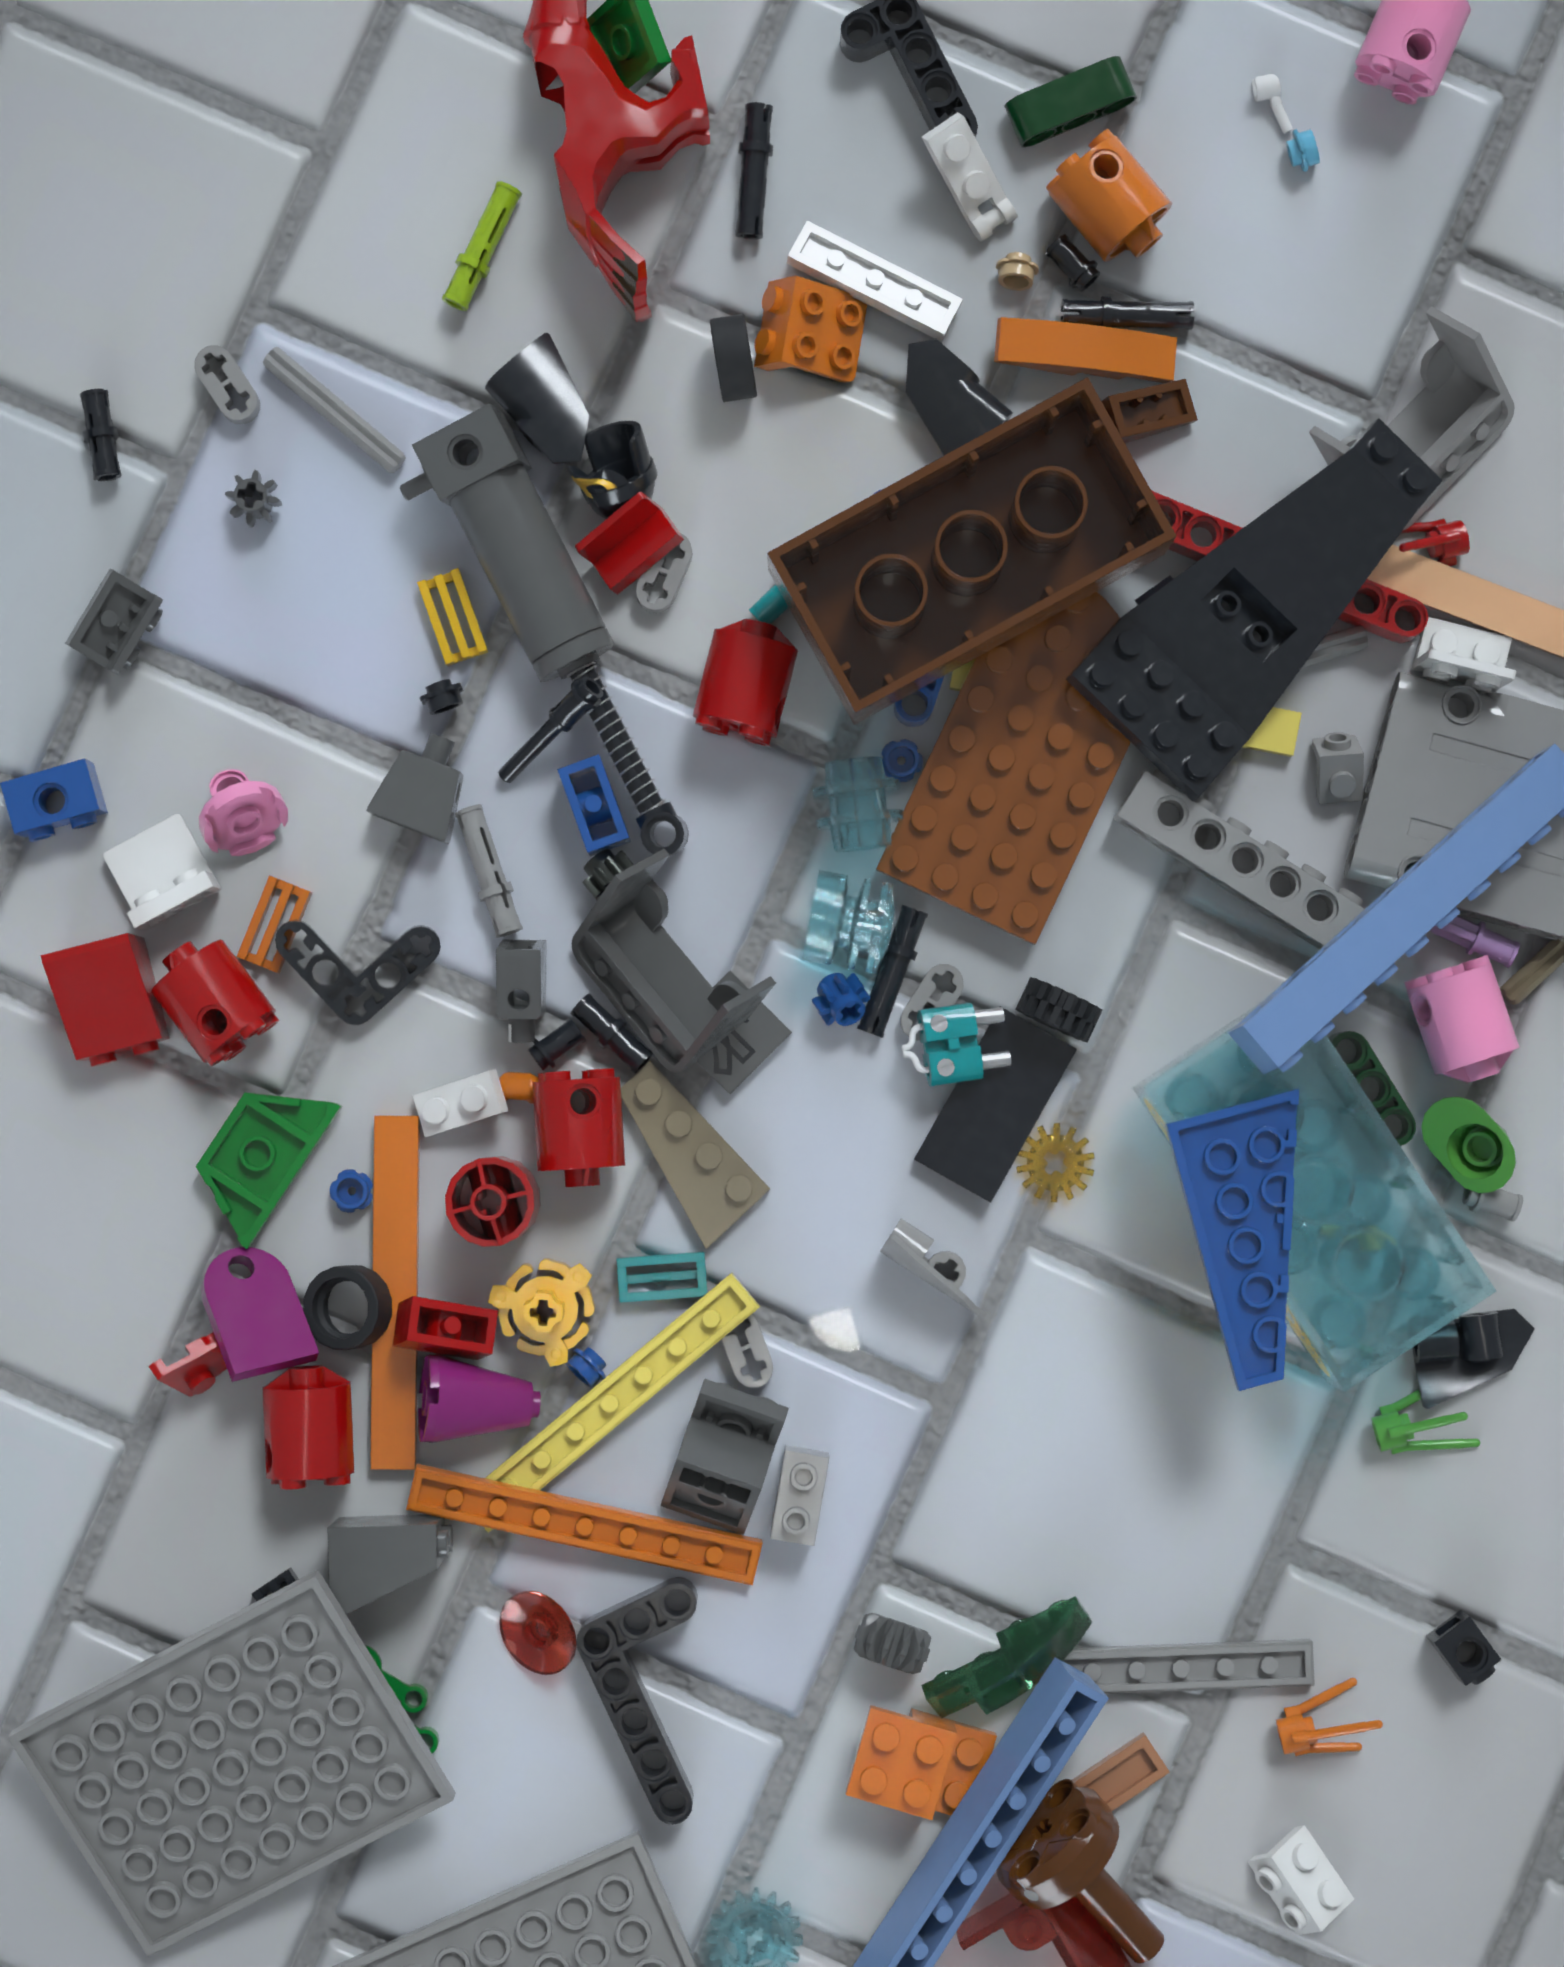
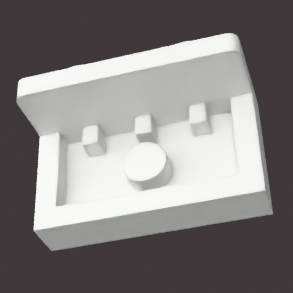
(1301, 1882)

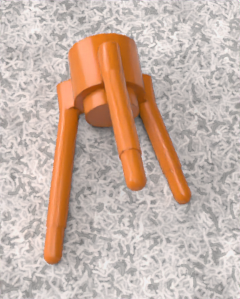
(1299, 1734)

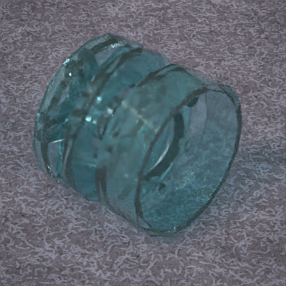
(848, 922)

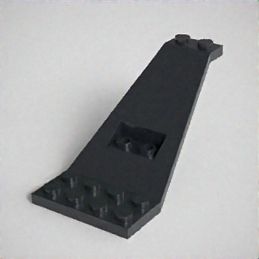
(1189, 674)

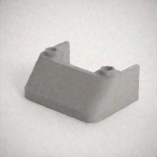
(1455, 412)

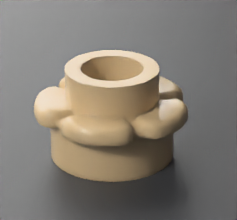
(1016, 271)

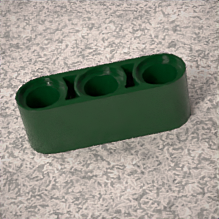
(1070, 101)
(1388, 1099)

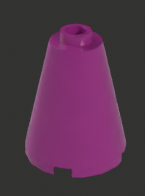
(471, 1400)

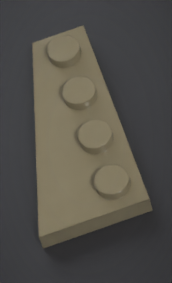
(698, 1163)

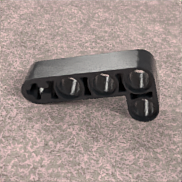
(899, 41)

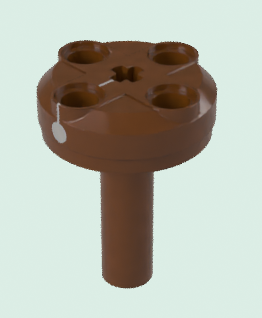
(1065, 1857)

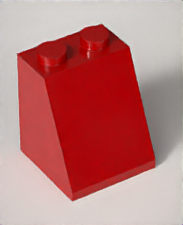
(107, 998)

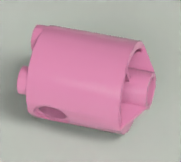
(1411, 46)
(1463, 1020)

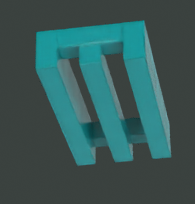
(624, 1279)

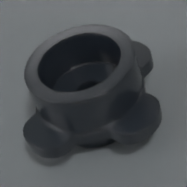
(442, 696)

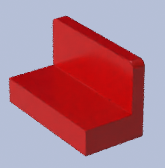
(630, 542)

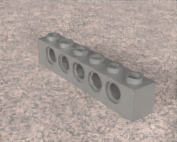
(1140, 816)

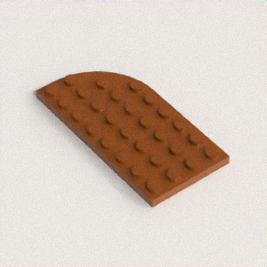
(1012, 779)

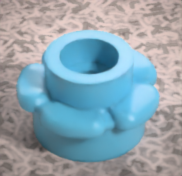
(1303, 149)

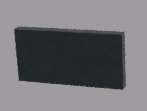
(993, 1116)

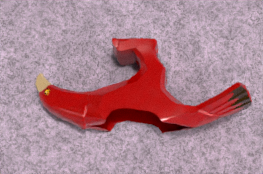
(609, 133)

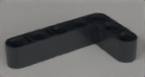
(634, 1694)

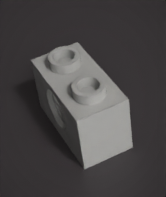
(799, 1495)

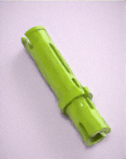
(475, 259)

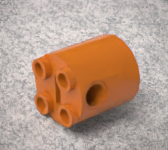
(1110, 198)

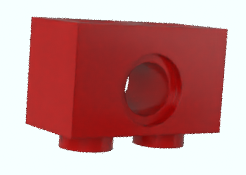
(445, 1328)

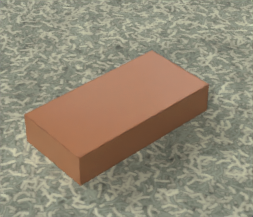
(1124, 1772)

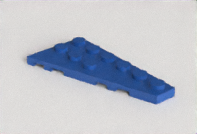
(1240, 1205)

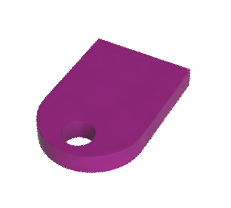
(256, 1317)

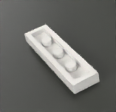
(874, 281)

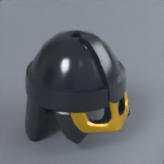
(619, 467)

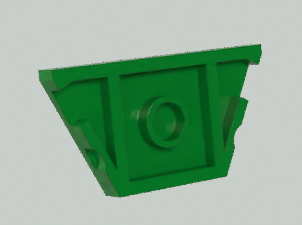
(261, 1155)

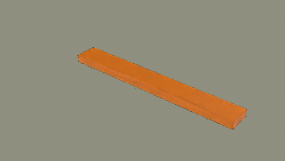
(397, 1264)
(584, 1524)

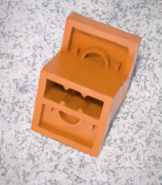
(917, 1761)

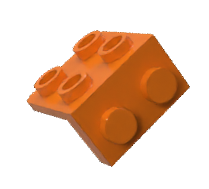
(810, 329)

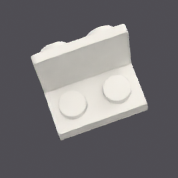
(1463, 655)
(161, 872)

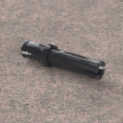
(753, 180)
(1128, 313)
(892, 971)

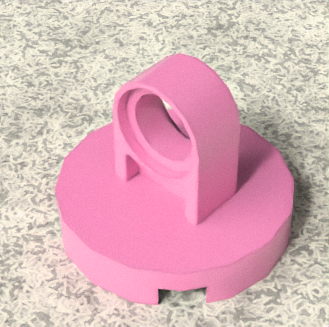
(241, 814)

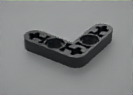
(347, 980)

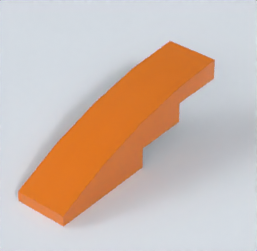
(1085, 349)

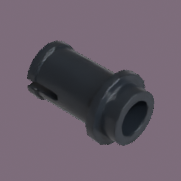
(1073, 263)
(556, 1045)

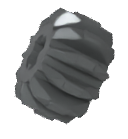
(892, 1643)

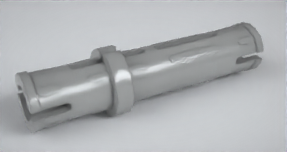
(492, 881)

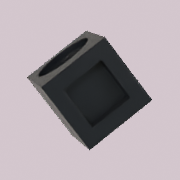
(1450, 1635)

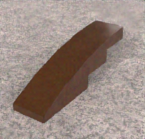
(1151, 410)

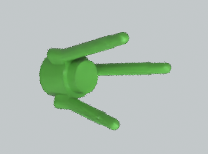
(1395, 1429)

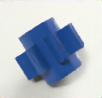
(841, 999)

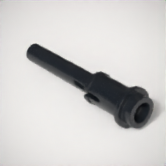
(584, 695)

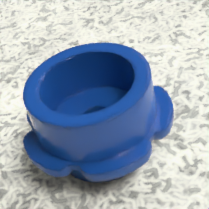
(905, 749)
(345, 1201)
(587, 1366)

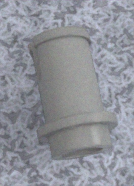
(1496, 1202)

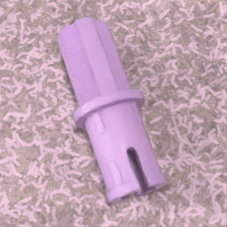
(1479, 940)

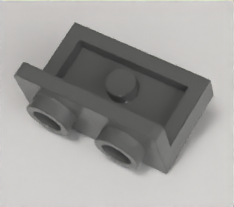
(115, 622)

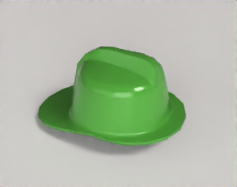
(1469, 1144)

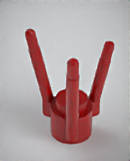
(1441, 540)

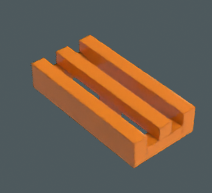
(258, 918)

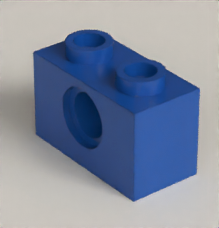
(28, 795)
(594, 805)

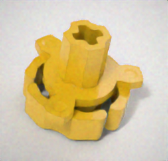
(560, 1298)

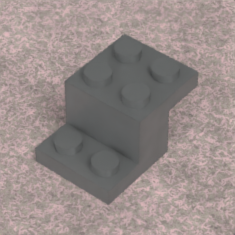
(724, 1456)

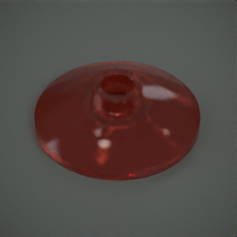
(537, 1632)

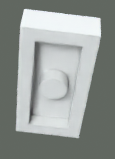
(460, 1103)

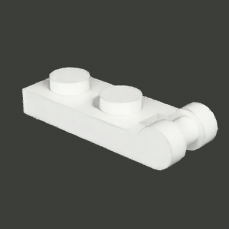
(968, 175)

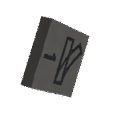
(745, 1047)

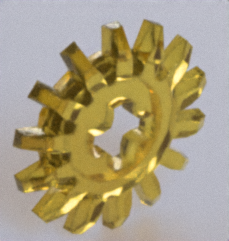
(1073, 1161)

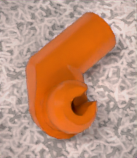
(518, 1086)

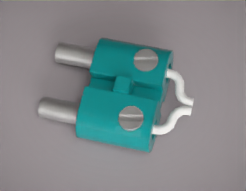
(952, 1043)

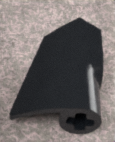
(950, 396)
(543, 401)
(1469, 1353)

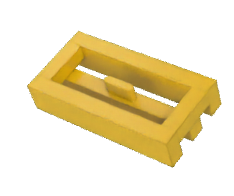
(440, 581)

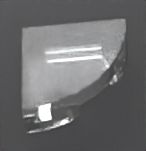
(836, 1329)

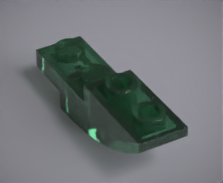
(1017, 1666)

